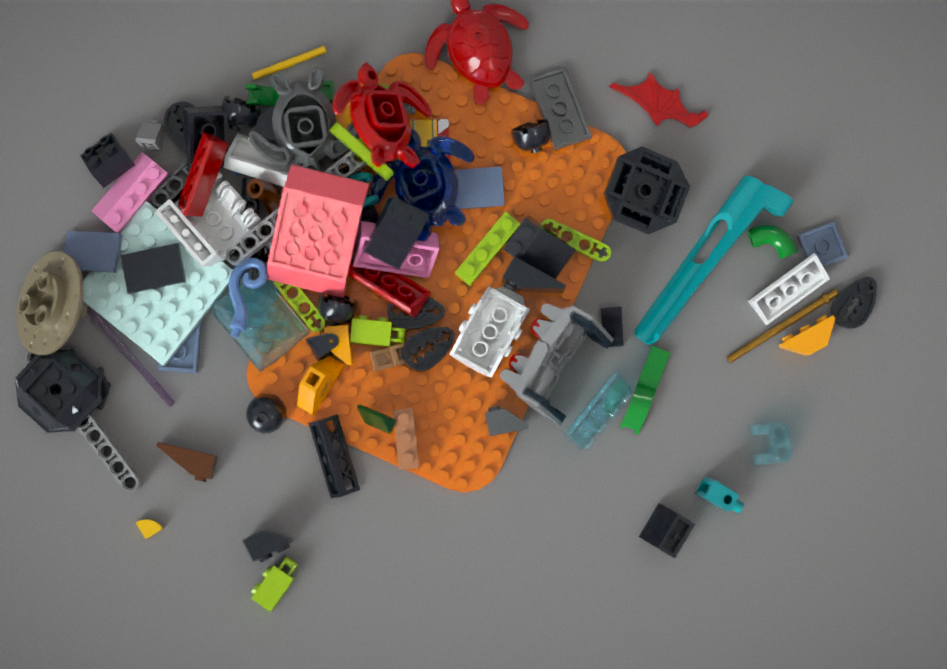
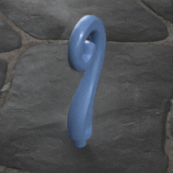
(241, 314)

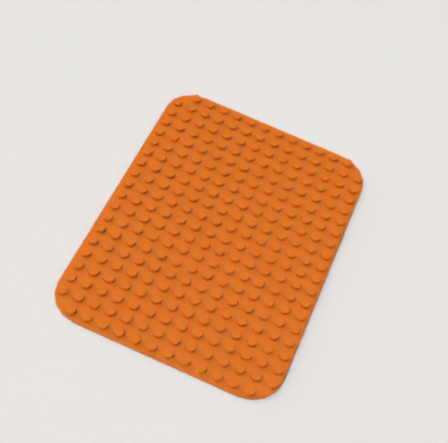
(451, 396)

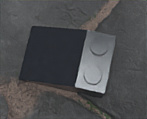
(203, 119)
(395, 232)
(539, 247)
(527, 278)

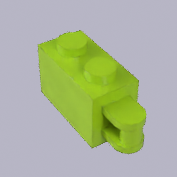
(375, 332)
(274, 585)

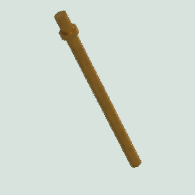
(824, 299)

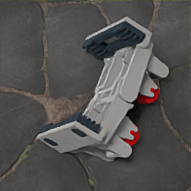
(559, 341)

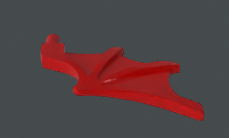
(660, 102)

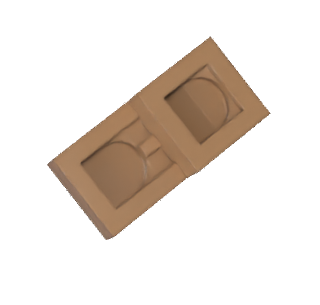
(388, 357)

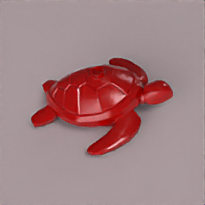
(478, 46)
(380, 115)

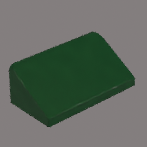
(376, 419)

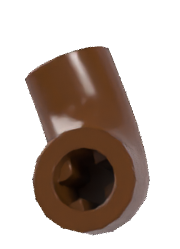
(266, 193)

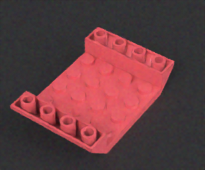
(316, 230)

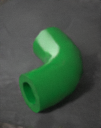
(773, 236)

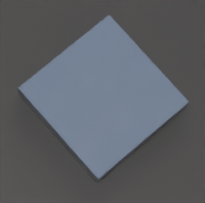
(825, 243)

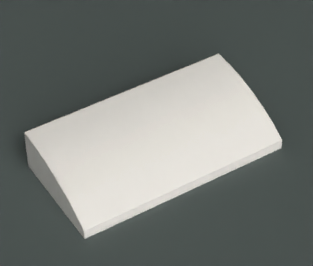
(246, 160)

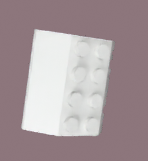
(219, 227)

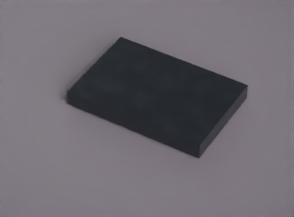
(153, 268)

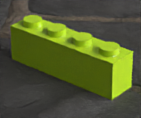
(487, 249)

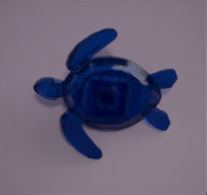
(430, 184)

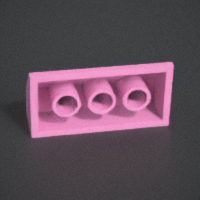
(130, 193)
(417, 263)

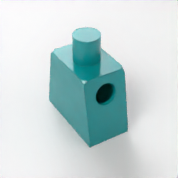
(719, 495)

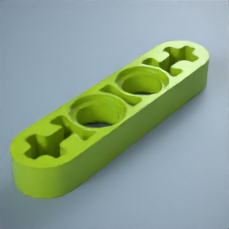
(360, 150)
(577, 237)
(297, 301)

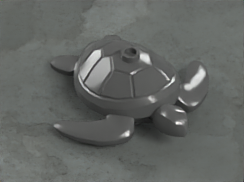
(301, 124)

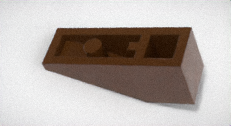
(194, 462)

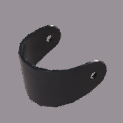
(321, 345)

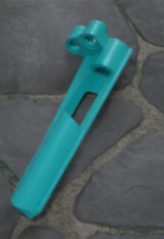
(738, 211)

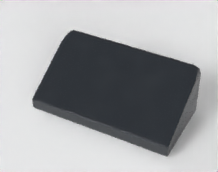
(612, 323)

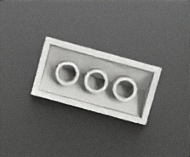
(789, 289)

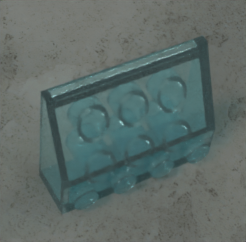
(270, 326)
(598, 410)

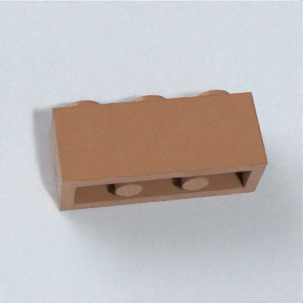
(406, 439)

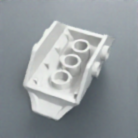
(490, 330)

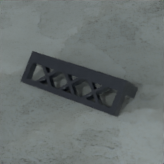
(330, 458)

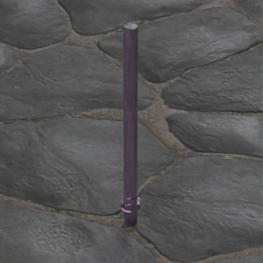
(97, 318)

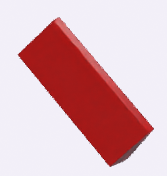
(202, 175)
(393, 288)

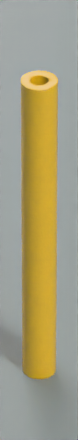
(289, 62)

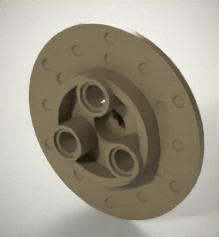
(50, 303)

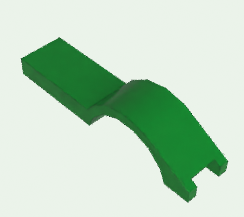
(268, 96)
(645, 389)

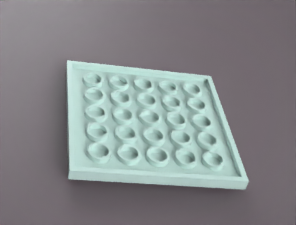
(158, 317)

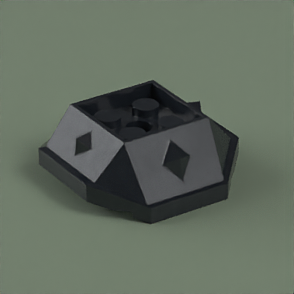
(664, 185)
(79, 394)

